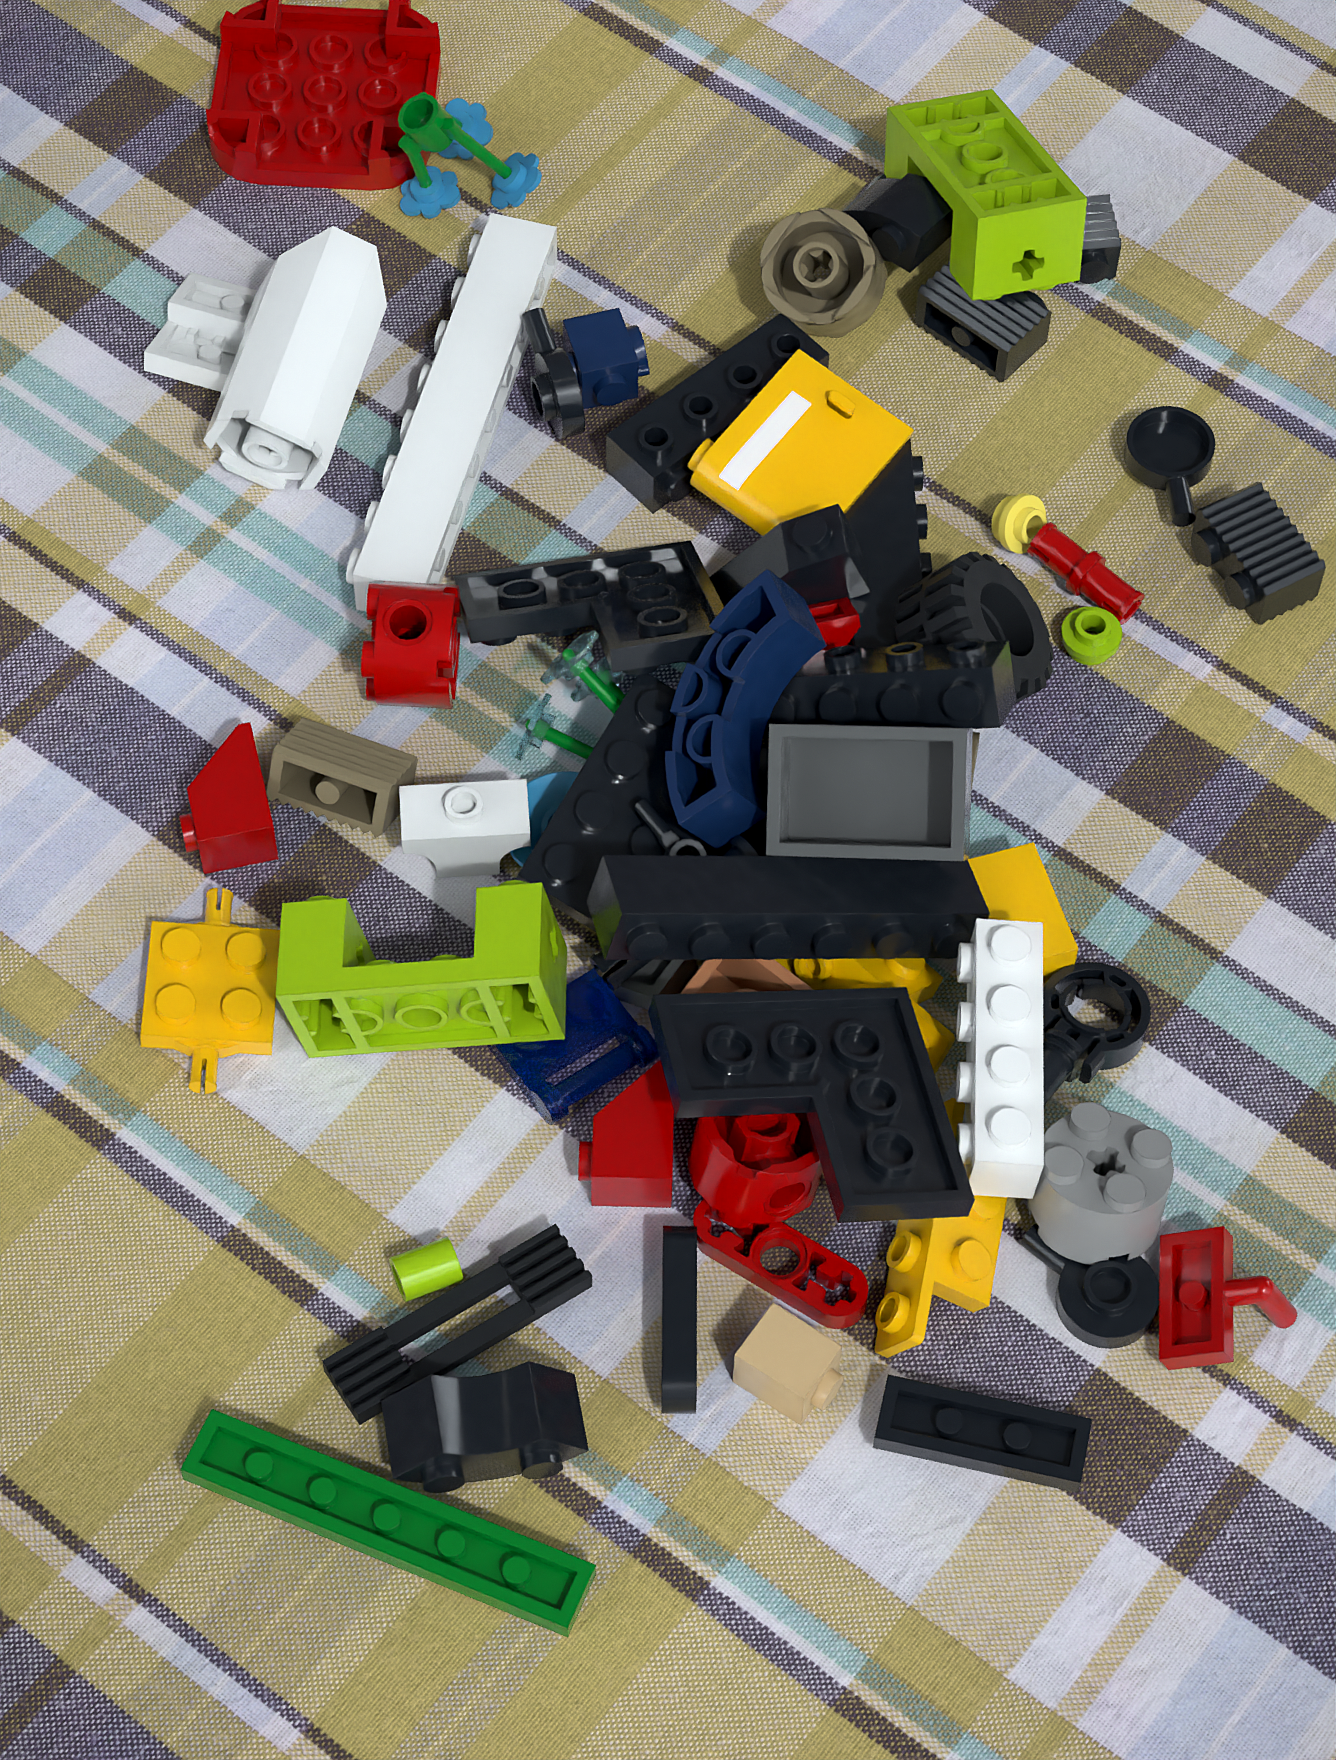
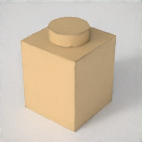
(789, 1365)

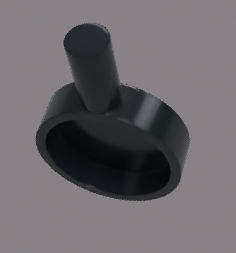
(555, 382)
(1170, 453)
(1101, 1302)

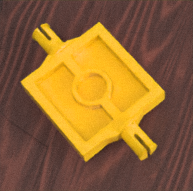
(210, 989)

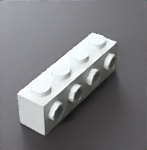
(1003, 1058)

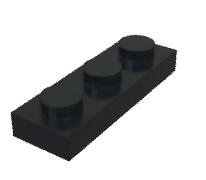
(982, 1433)

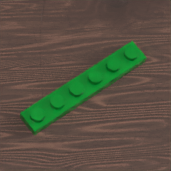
(389, 1522)

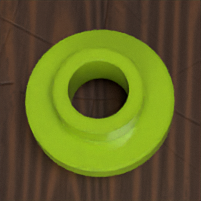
(1086, 647)

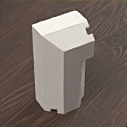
(300, 361)

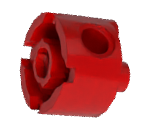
(412, 644)
(755, 1166)

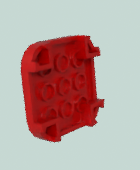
(319, 93)

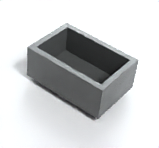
(869, 792)

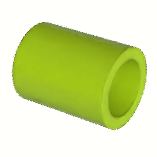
(426, 1269)

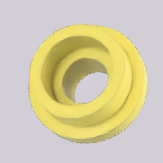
(1018, 521)

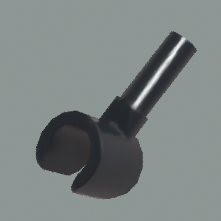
(666, 837)

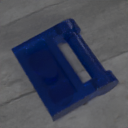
(591, 1020)

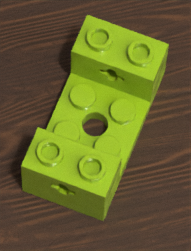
(1011, 203)
(356, 1005)

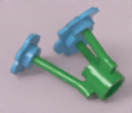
(453, 133)

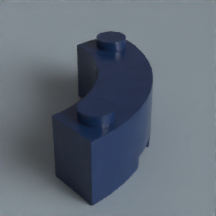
(727, 703)

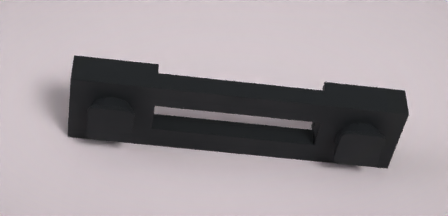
(539, 1271)

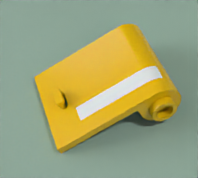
(798, 448)

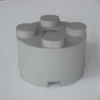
(1101, 1185)

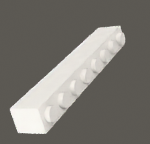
(457, 408)

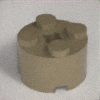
(831, 241)

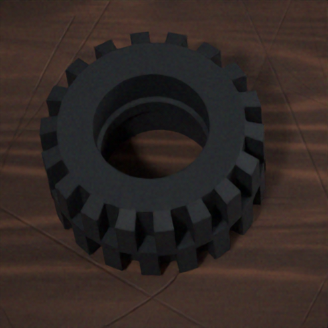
(979, 601)

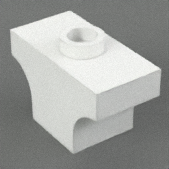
(465, 824)

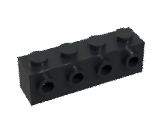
(655, 445)
(902, 686)

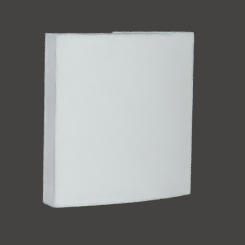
(200, 332)

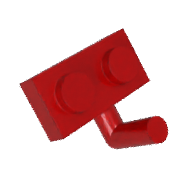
(1200, 1297)

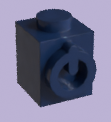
(605, 357)

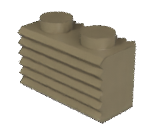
(340, 776)

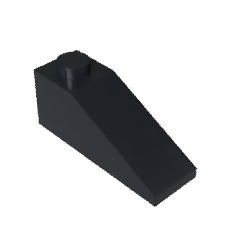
(810, 553)

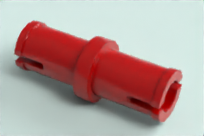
(1085, 572)

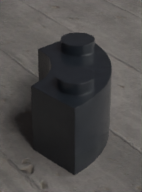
(902, 218)
(484, 1427)

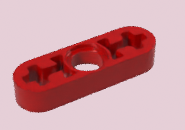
(830, 1273)

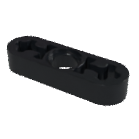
(679, 1320)

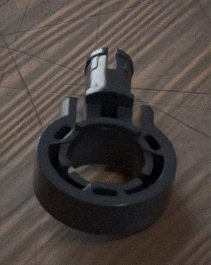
(1075, 1045)

